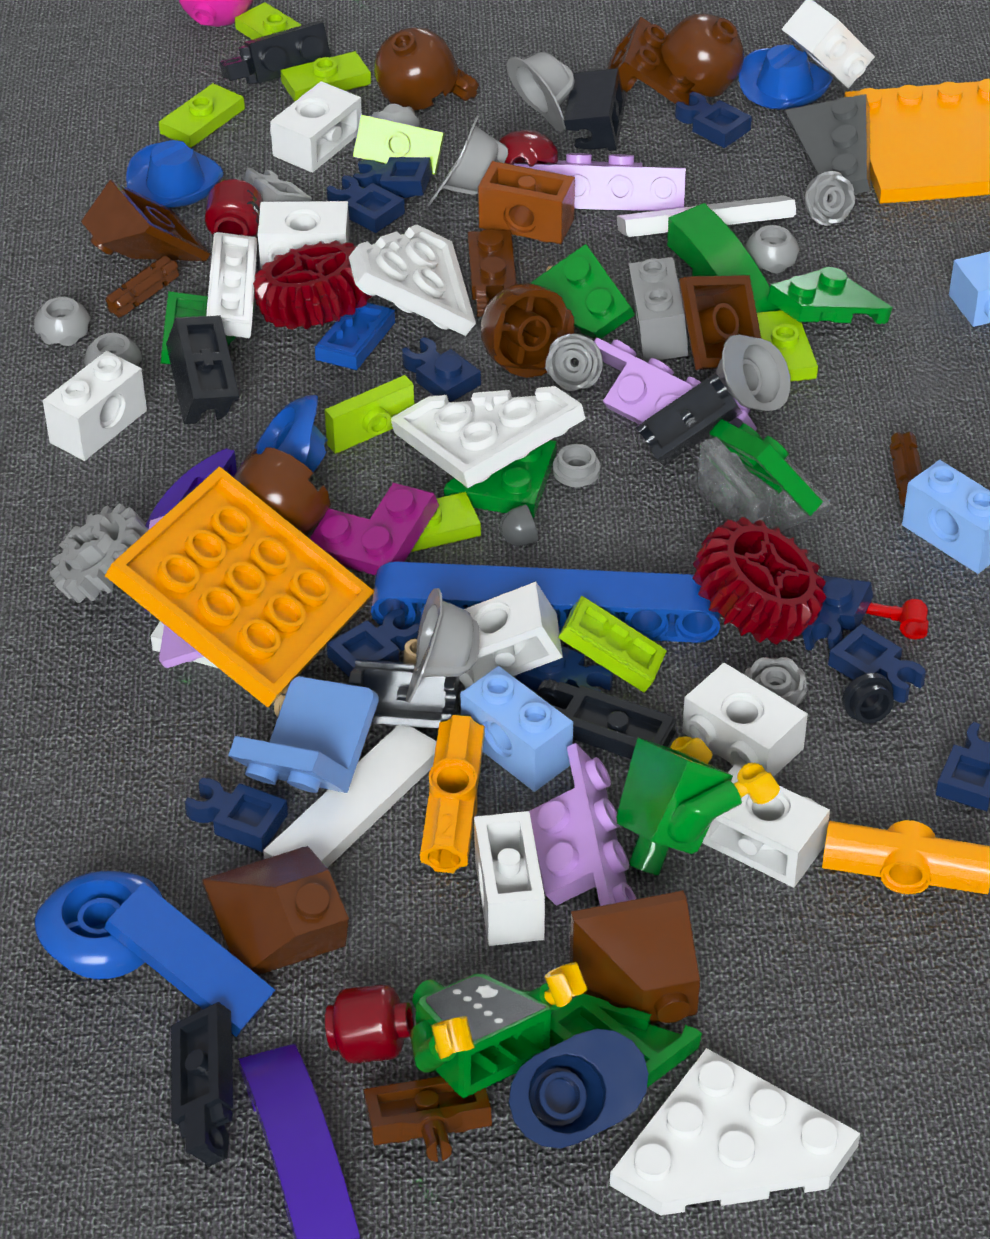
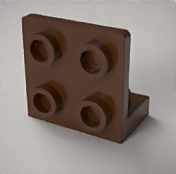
(641, 58)

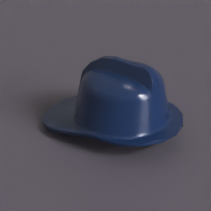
(578, 1088)

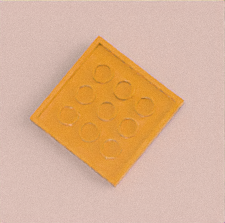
(929, 141)
(240, 585)

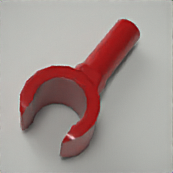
(911, 617)

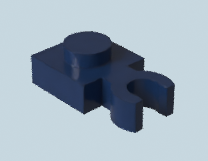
(715, 122)
(399, 176)
(368, 206)
(441, 373)
(842, 609)
(372, 643)
(869, 652)
(570, 671)
(967, 772)
(242, 817)

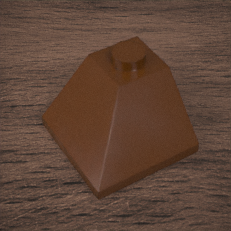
(139, 227)
(715, 311)
(278, 910)
(639, 955)

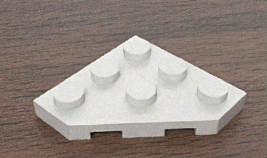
(417, 275)
(488, 432)
(730, 1142)

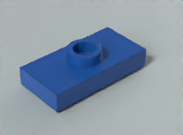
(355, 336)

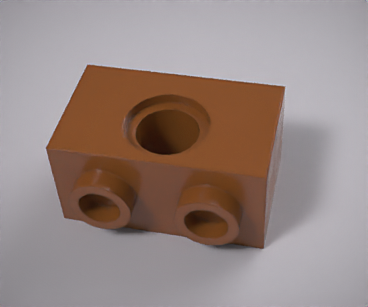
(526, 202)

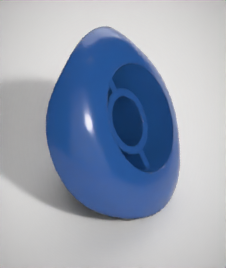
(782, 78)
(172, 174)
(295, 432)
(74, 921)

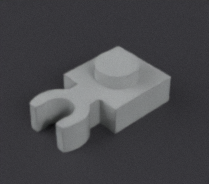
(273, 189)

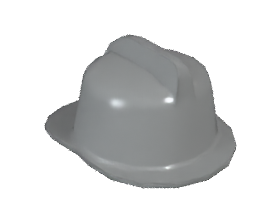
(542, 84)
(473, 162)
(754, 373)
(444, 642)

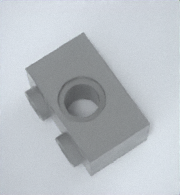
(658, 309)

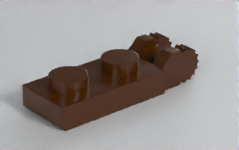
(490, 265)

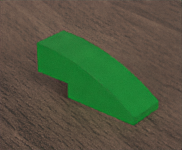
(714, 250)

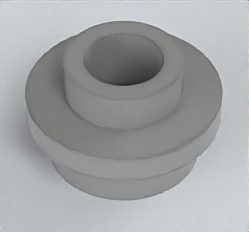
(576, 466)

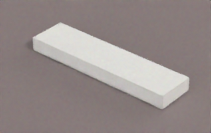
(730, 212)
(232, 282)
(376, 786)

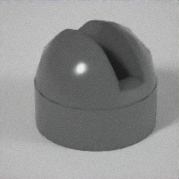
(519, 527)

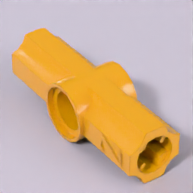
(452, 794)
(907, 857)

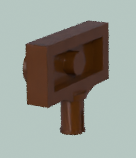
(425, 1111)

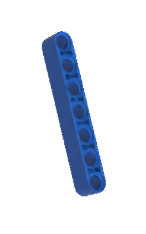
(651, 603)

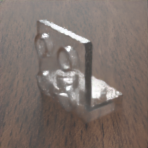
(745, 495)

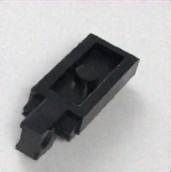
(266, 56)
(203, 1082)

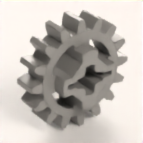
(93, 549)

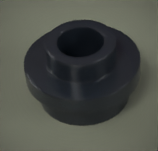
(868, 698)

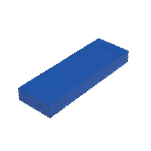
(188, 956)

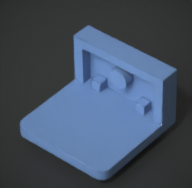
(313, 738)

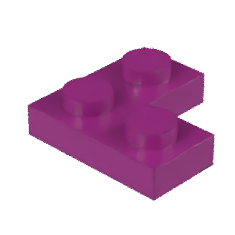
(384, 537)

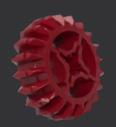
(308, 286)
(759, 580)

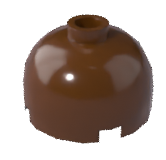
(705, 52)
(415, 68)
(522, 326)
(284, 487)

